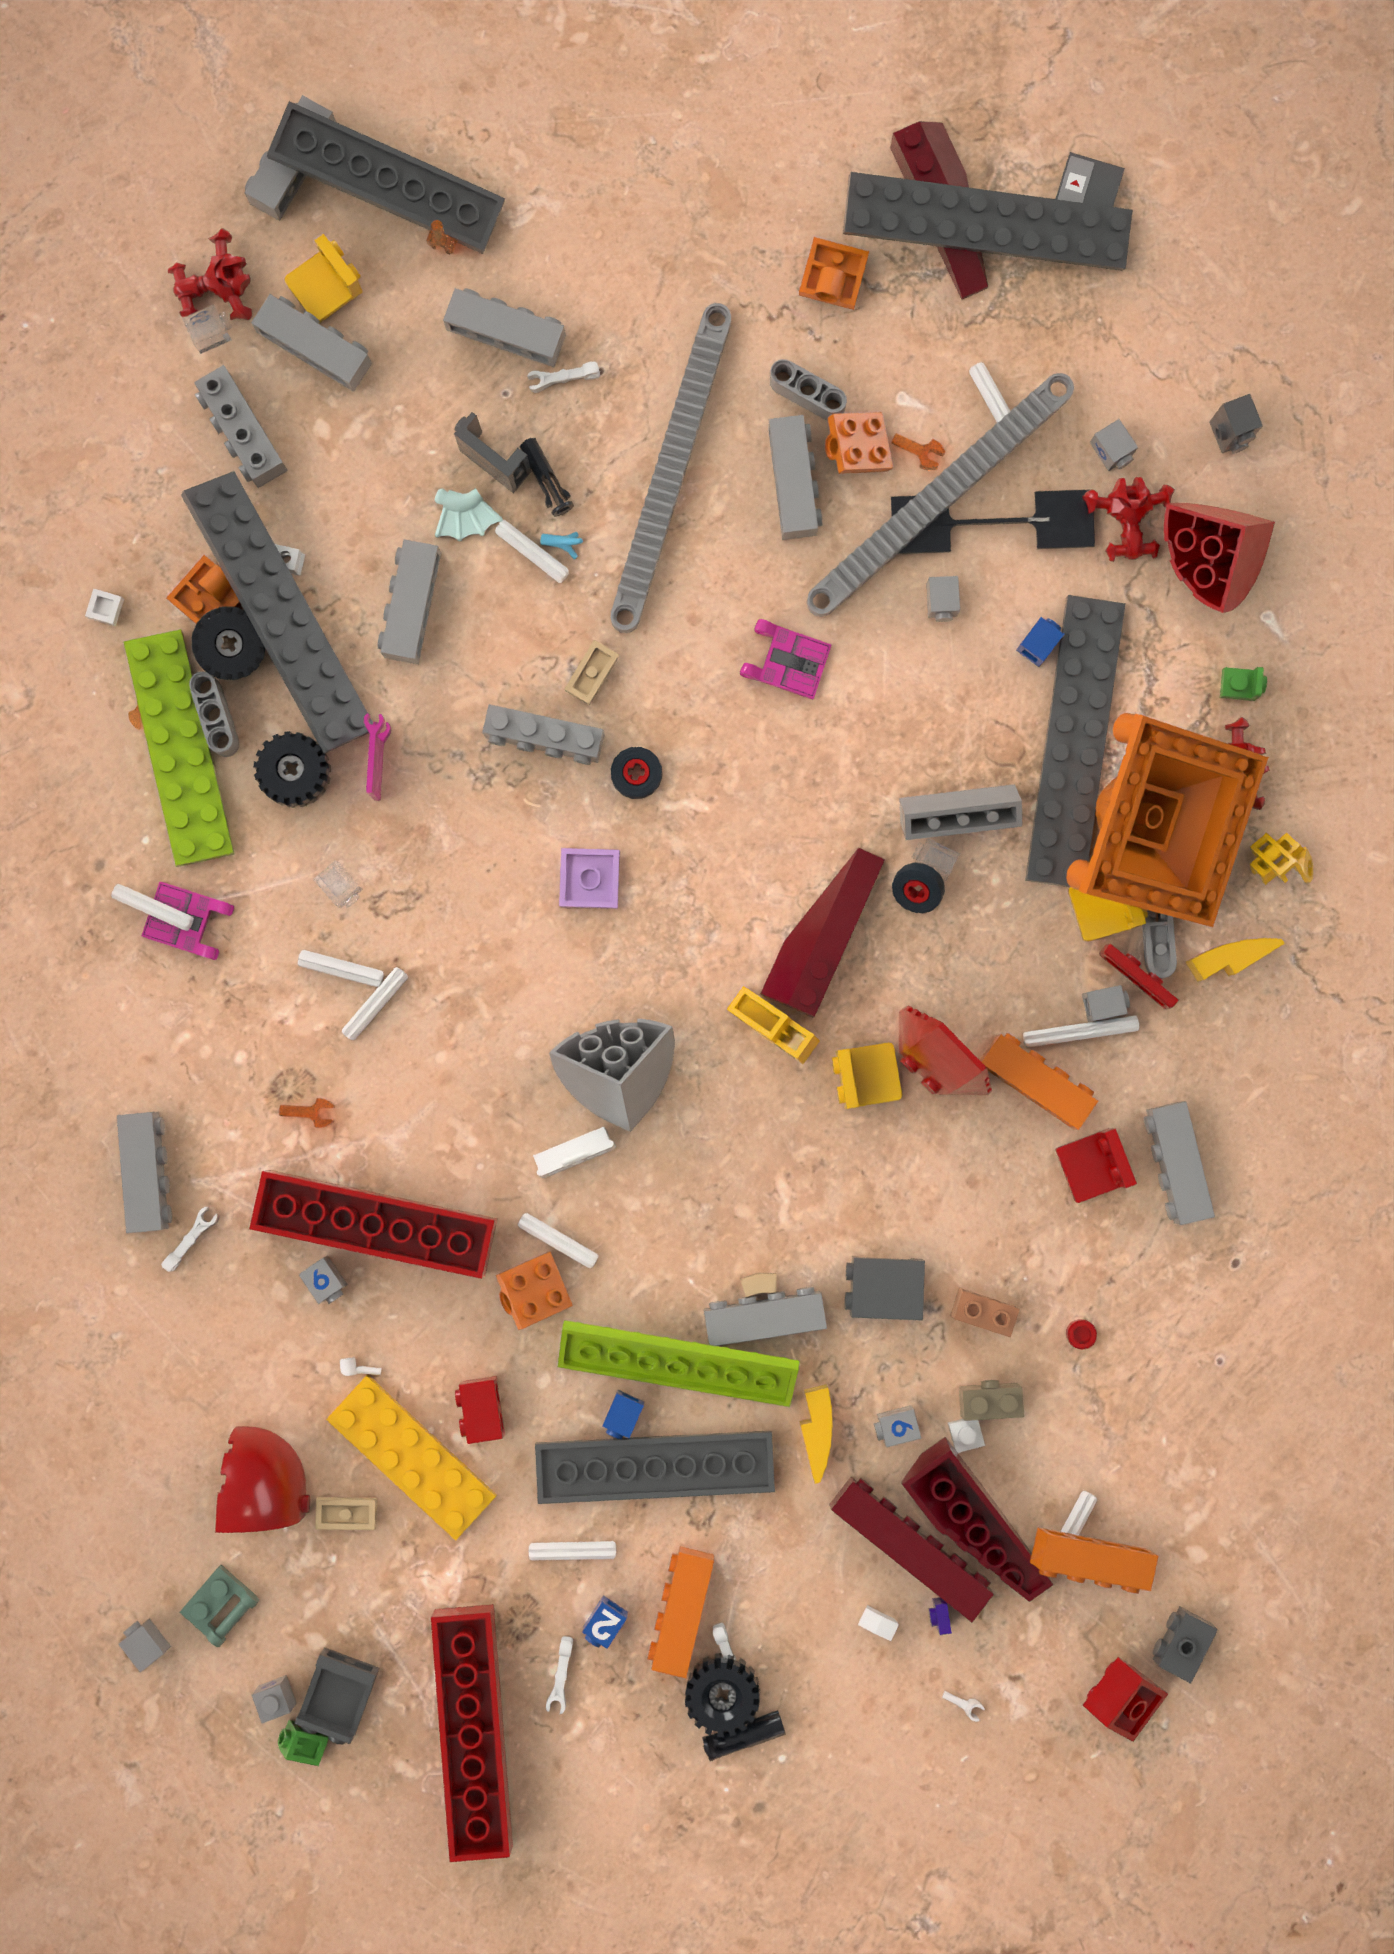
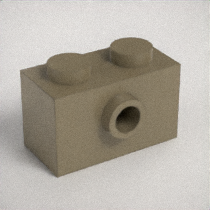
(991, 1401)

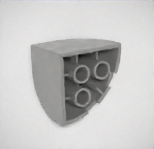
(616, 1068)

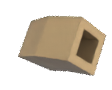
(759, 1283)

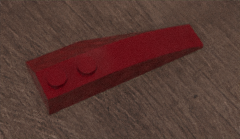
(929, 156)
(820, 938)
(971, 1518)

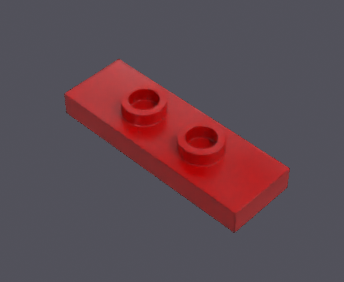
(1148, 983)

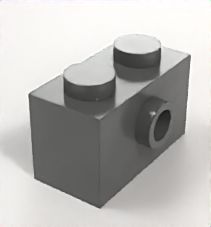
(1236, 424)
(1184, 1644)

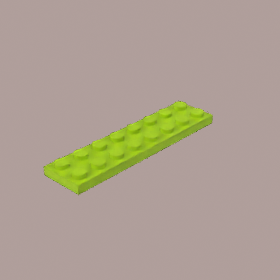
(178, 749)
(677, 1363)

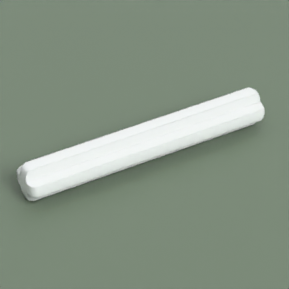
(1081, 1031)

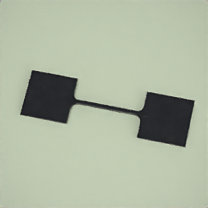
(1059, 522)

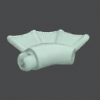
(464, 514)

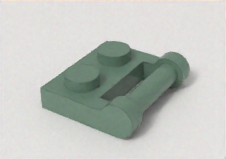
(212, 1598)

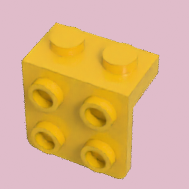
(324, 280)
(1103, 917)
(867, 1075)

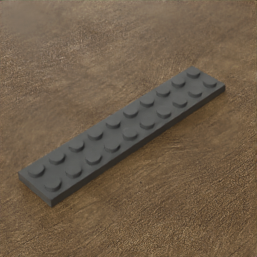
(987, 221)
(277, 610)
(1075, 738)

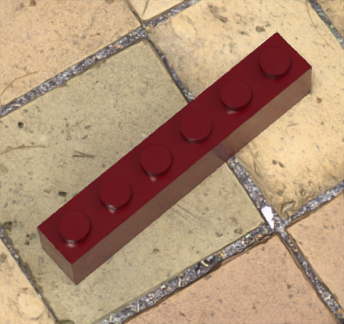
(912, 1549)

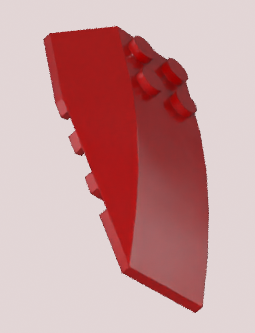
(939, 1056)

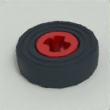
(626, 761)
(912, 899)

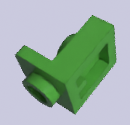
(1242, 683)
(300, 1745)

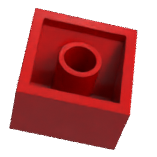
(1124, 1699)

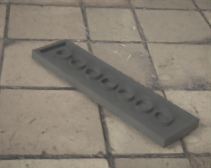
(384, 176)
(654, 1467)

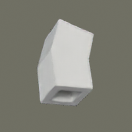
(878, 1623)

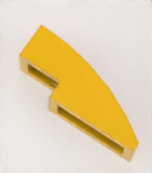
(1231, 957)
(773, 1025)
(818, 1429)

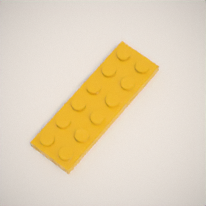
(411, 1457)

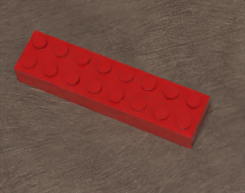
(373, 1223)
(471, 1733)

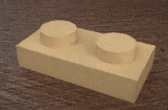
(591, 672)
(346, 1513)

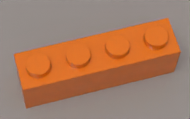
(1038, 1082)
(1093, 1560)
(682, 1611)

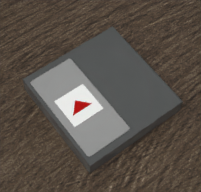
(1089, 181)

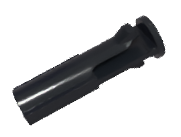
(543, 472)
(759, 1731)

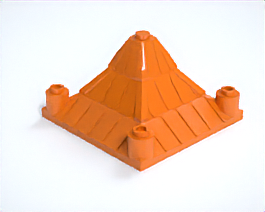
(1170, 821)

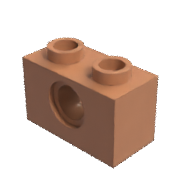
(984, 1312)

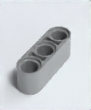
(799, 378)
(204, 704)

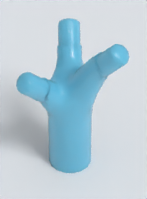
(563, 542)

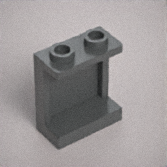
(508, 473)
(885, 1288)
(337, 1696)

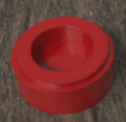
(1081, 1334)

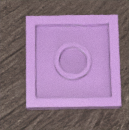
(589, 878)

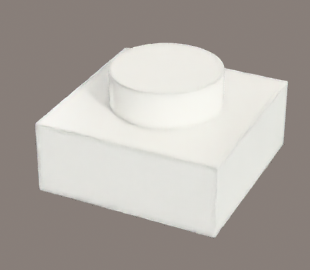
(104, 607)
(966, 1435)

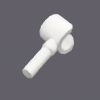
(349, 1368)
(966, 1705)

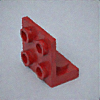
(1095, 1165)

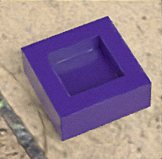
(940, 1616)

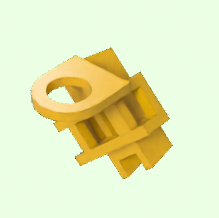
(1295, 857)

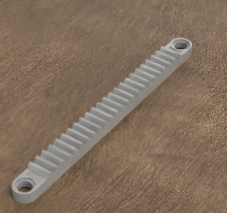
(671, 467)
(940, 494)

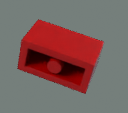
(480, 1409)

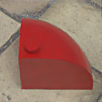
(1216, 551)
(261, 1484)

